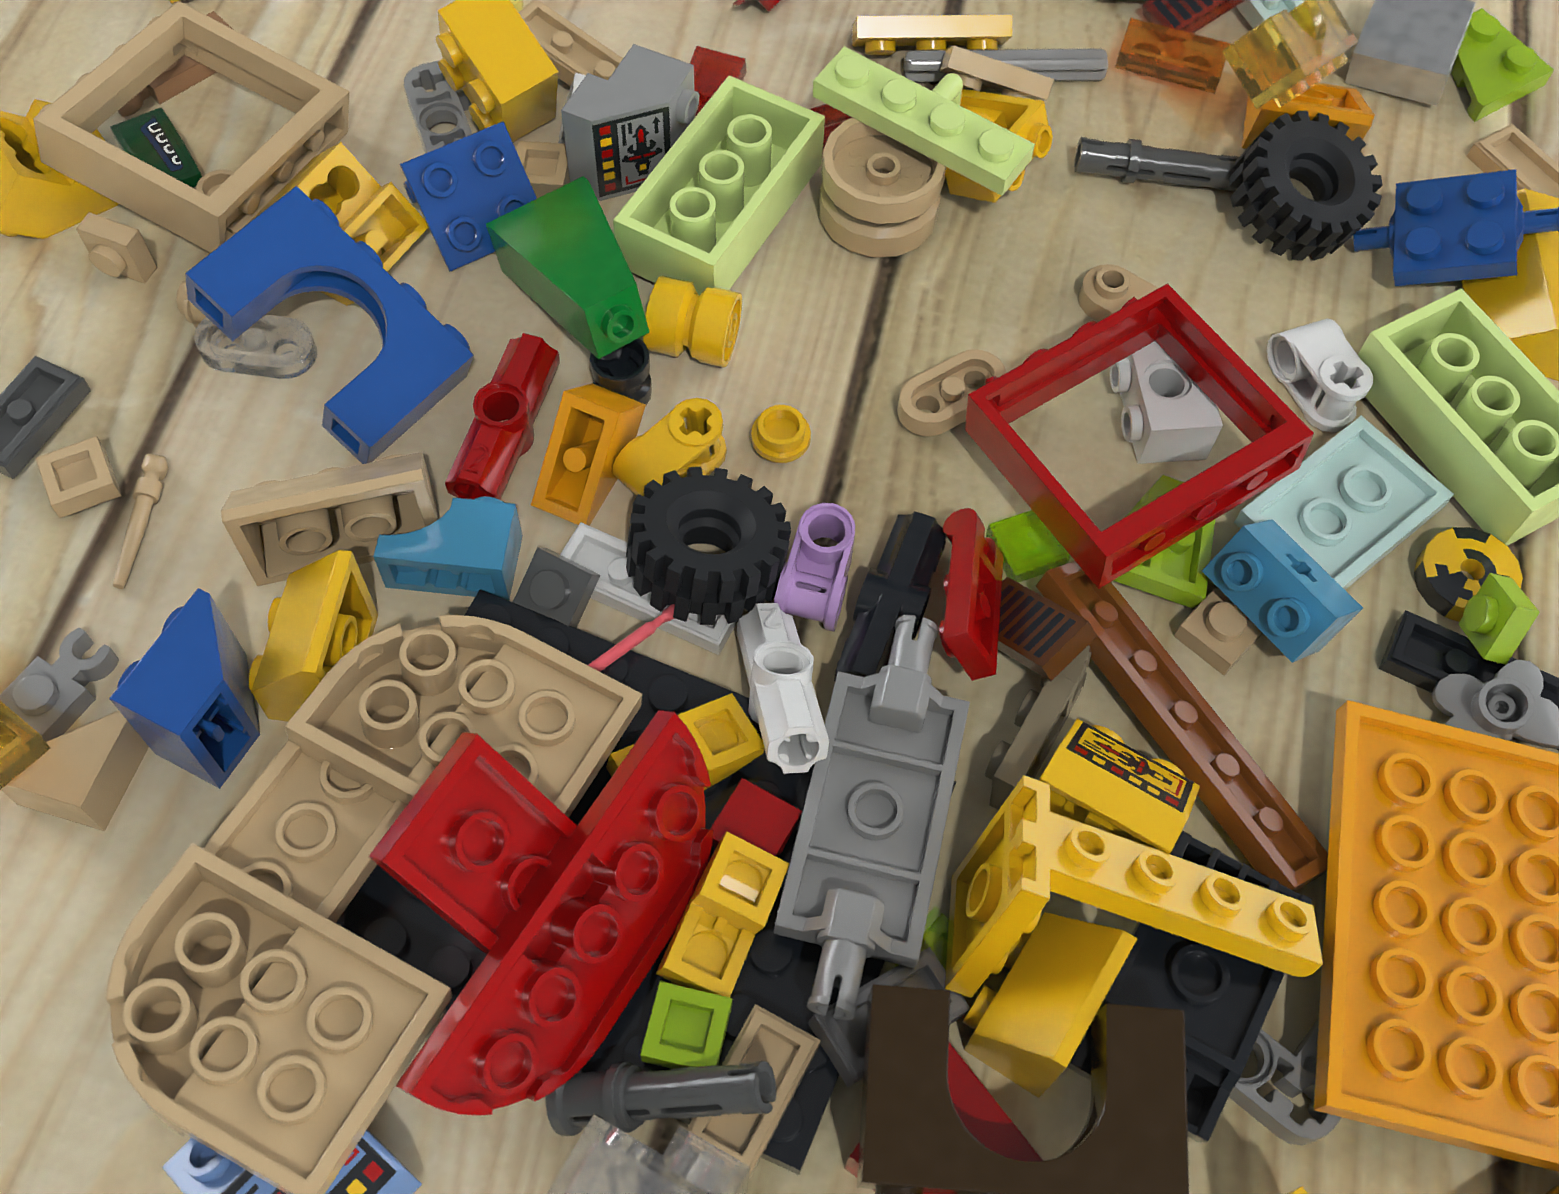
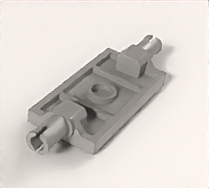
(874, 820)

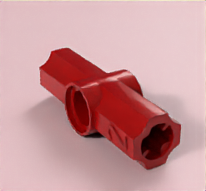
(514, 395)

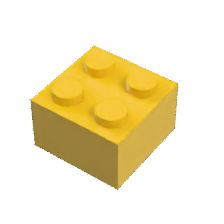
(497, 65)

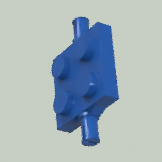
(1456, 228)

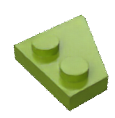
(1496, 66)

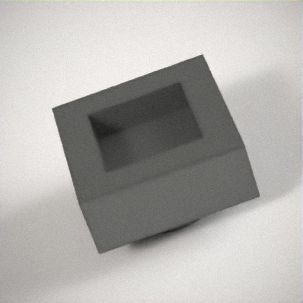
(556, 587)

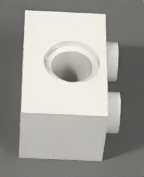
(1163, 408)

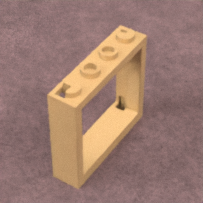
(204, 220)

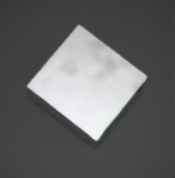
(1410, 47)

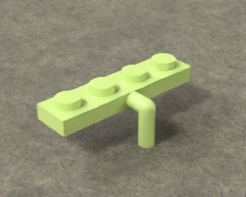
(924, 119)

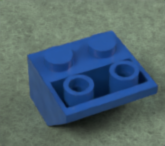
(193, 693)

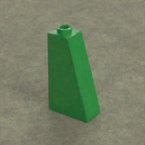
(572, 266)

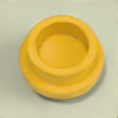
(780, 434)

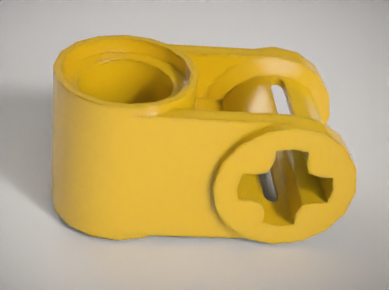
(673, 446)

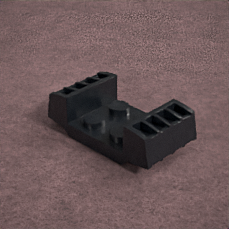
(1219, 991)

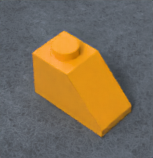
(581, 452)

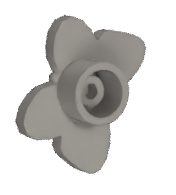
(1501, 707)

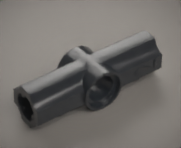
(891, 591)

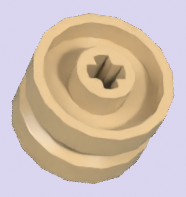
(877, 192)

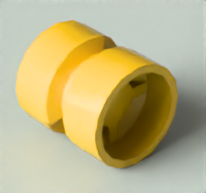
(700, 322)

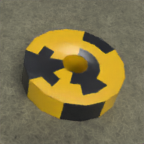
(1457, 550)

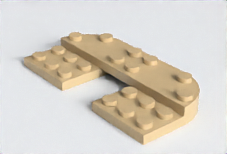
(235, 984)

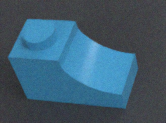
(458, 554)

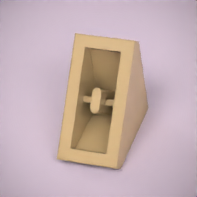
(82, 772)

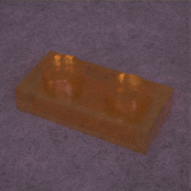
(1172, 55)

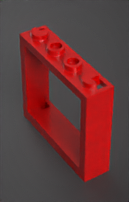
(1161, 316)

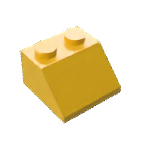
(310, 630)
(1046, 999)

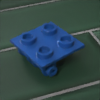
(466, 188)

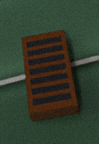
(1039, 630)

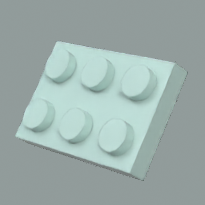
(1351, 501)

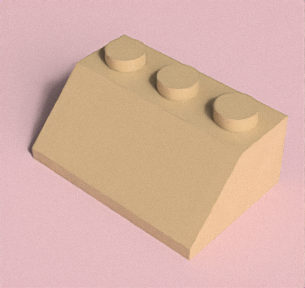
(311, 516)

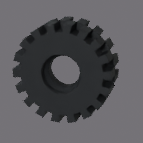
(1326, 165)
(711, 513)

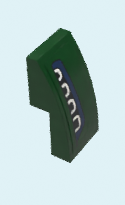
(157, 143)

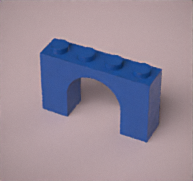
(303, 249)

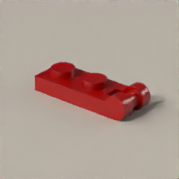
(972, 595)

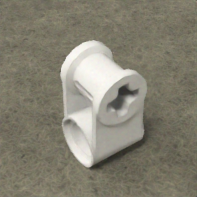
(1319, 373)

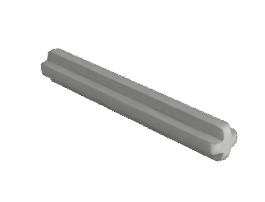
(1057, 64)

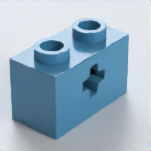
(1281, 589)

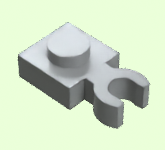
(56, 694)

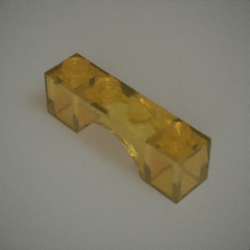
(1291, 51)

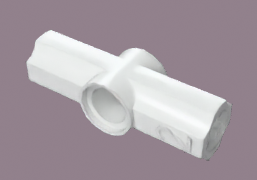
(782, 689)

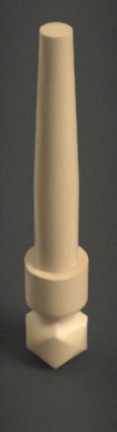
(145, 494)

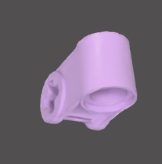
(816, 576)

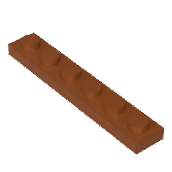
(1190, 731)

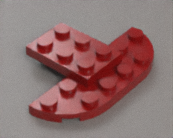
(552, 904)

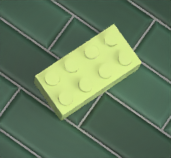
(721, 188)
(1471, 412)

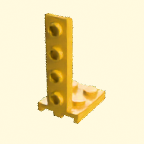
(1035, 851)

